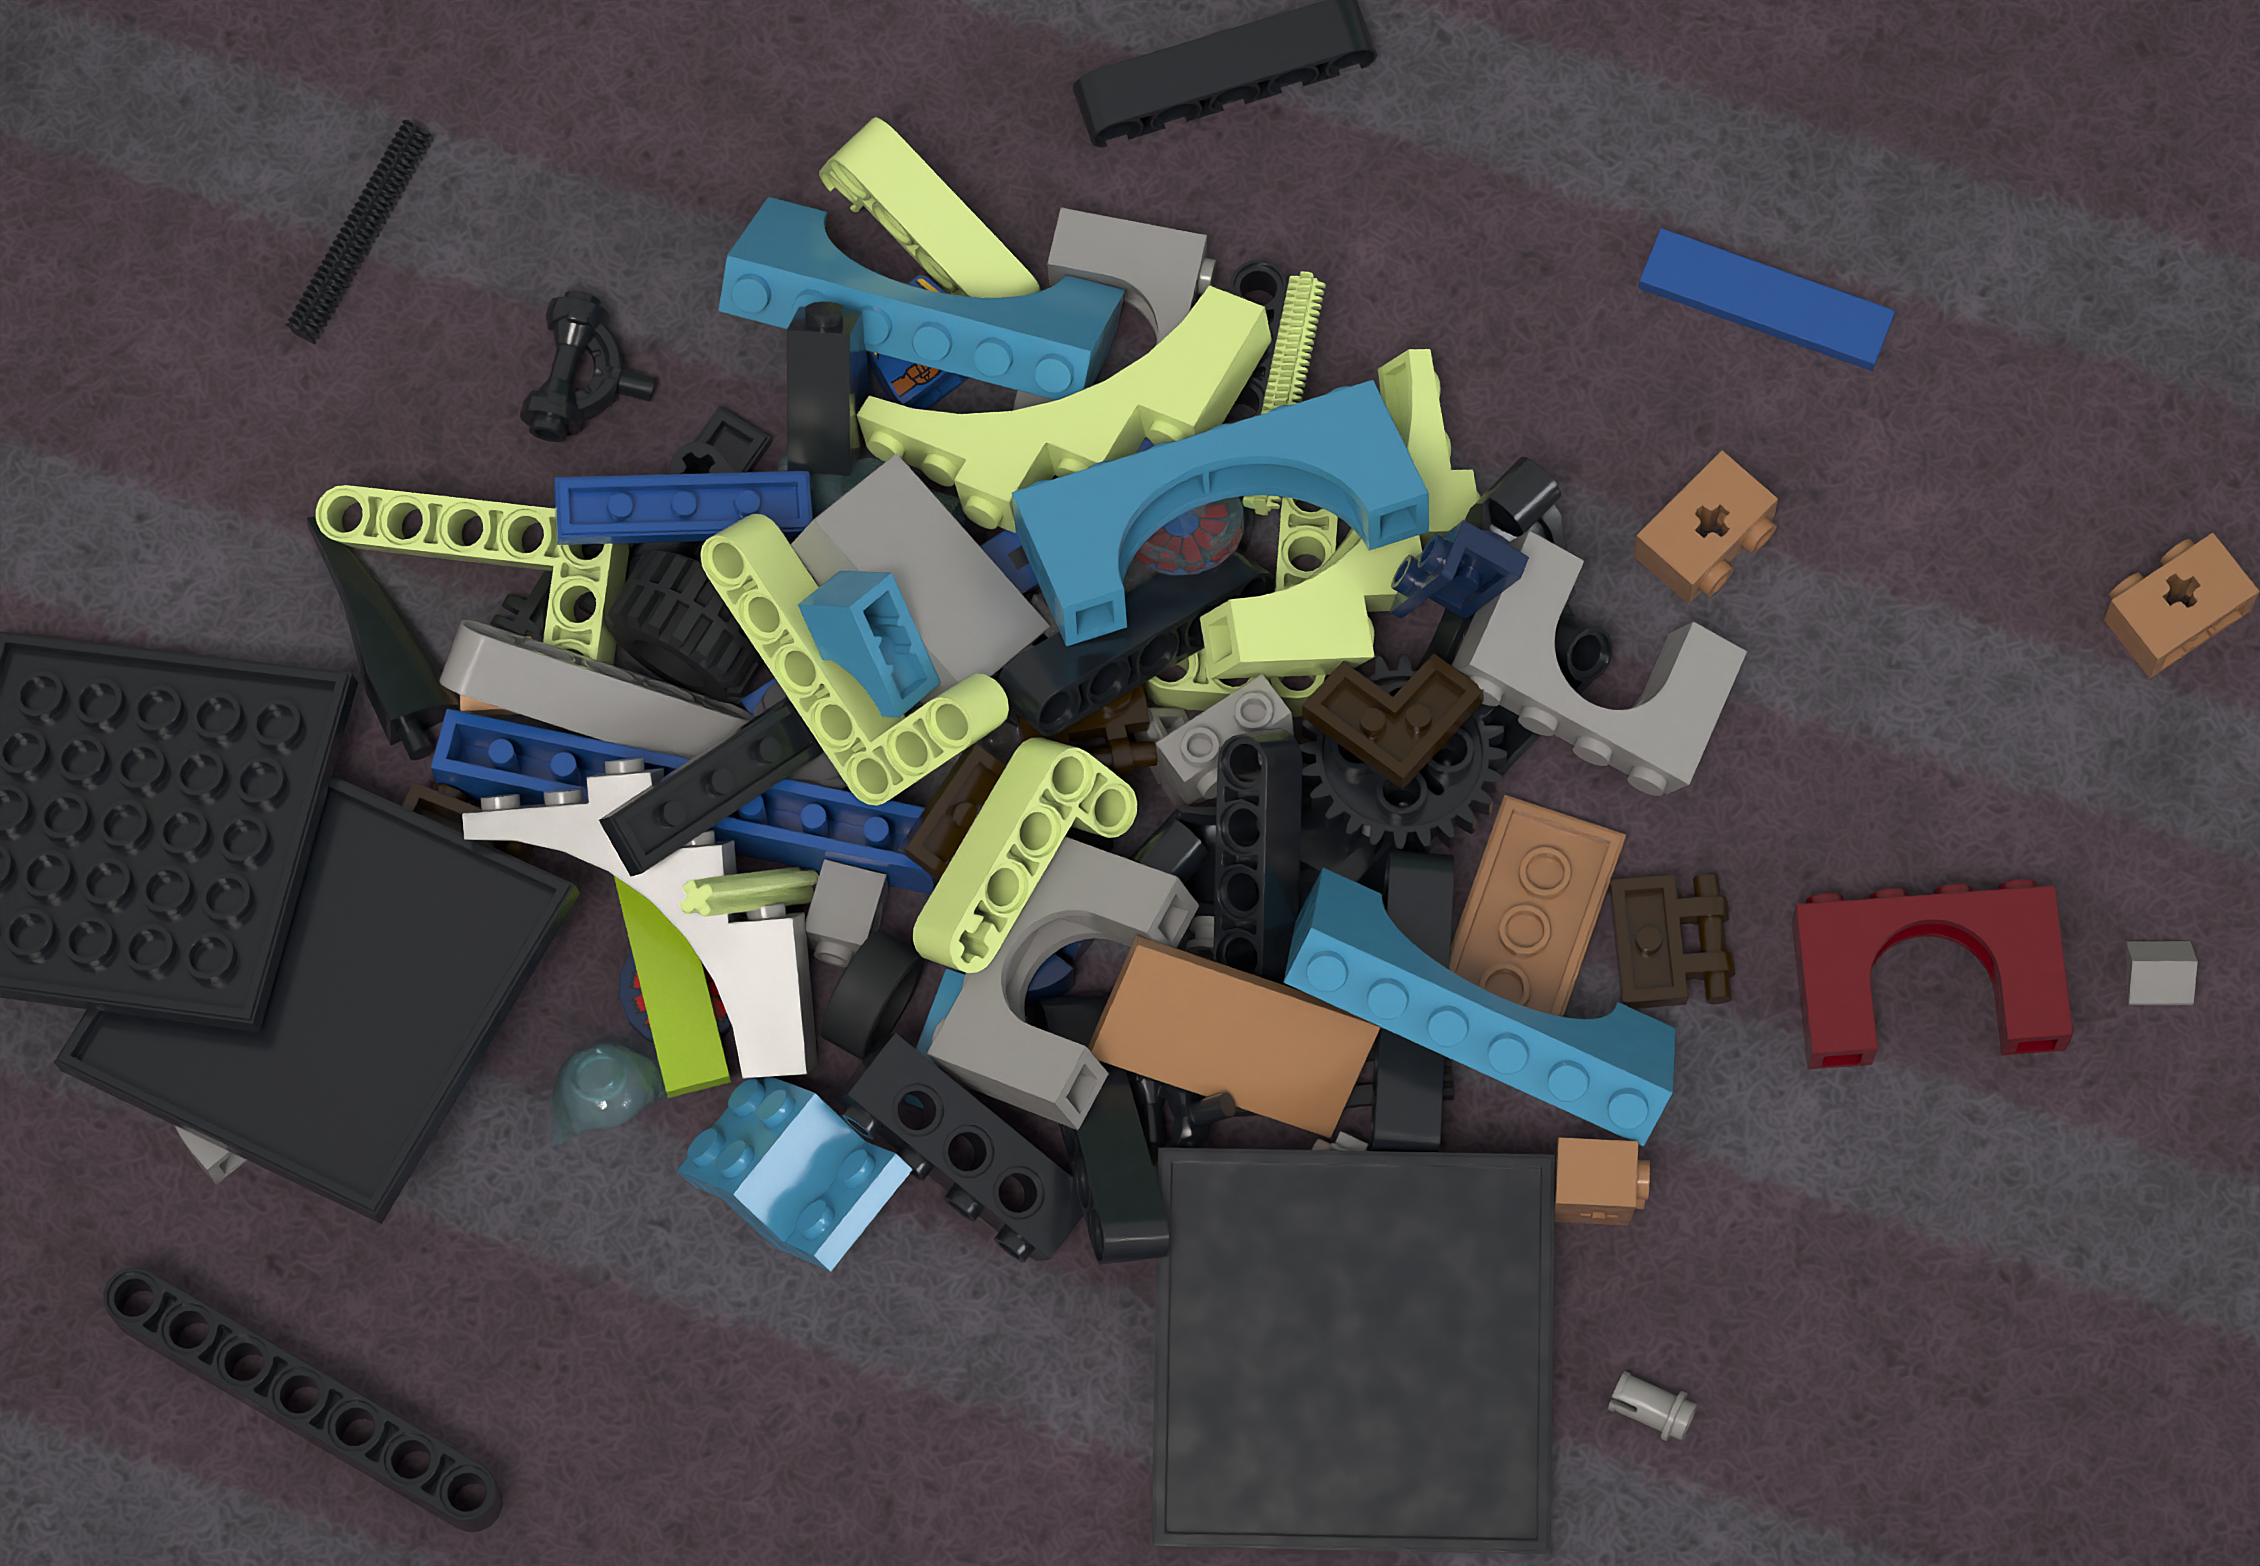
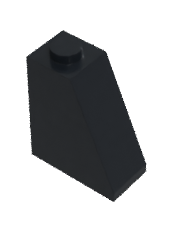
(825, 389)

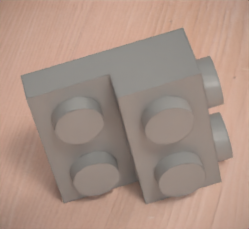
(1191, 752)

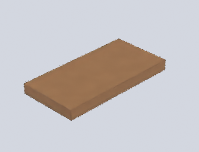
(1534, 905)
(1232, 1034)

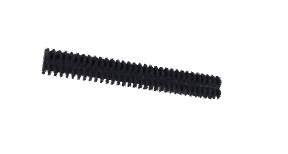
(358, 231)

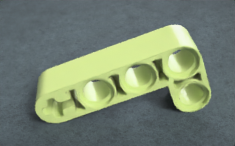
(924, 215)
(1012, 843)

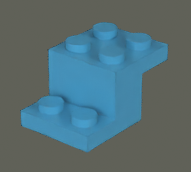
(793, 1170)

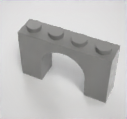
(1153, 264)
(1516, 664)
(986, 1031)

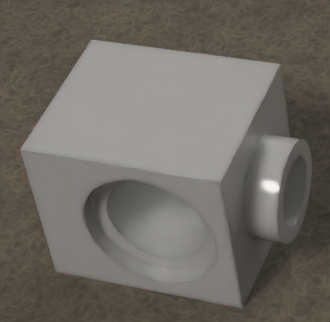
(844, 911)

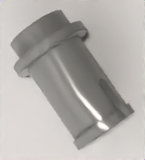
(1653, 1406)

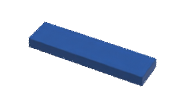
(1766, 299)
(676, 505)

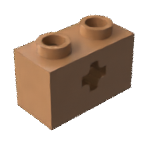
(1717, 496)
(2164, 633)
(1599, 1181)

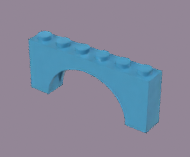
(1029, 343)
(1322, 451)
(1600, 1069)

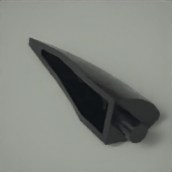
(392, 657)

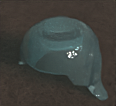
(602, 1089)

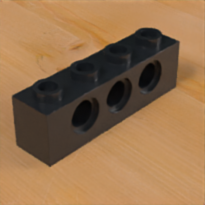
(1051, 1197)

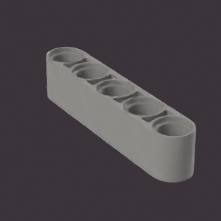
(584, 693)

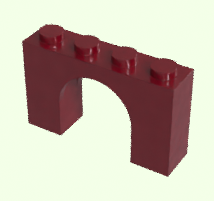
(2007, 930)

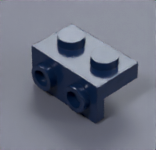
(1457, 571)

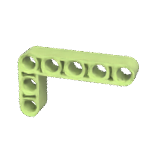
(1299, 534)
(498, 545)
(874, 754)

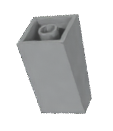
(954, 591)

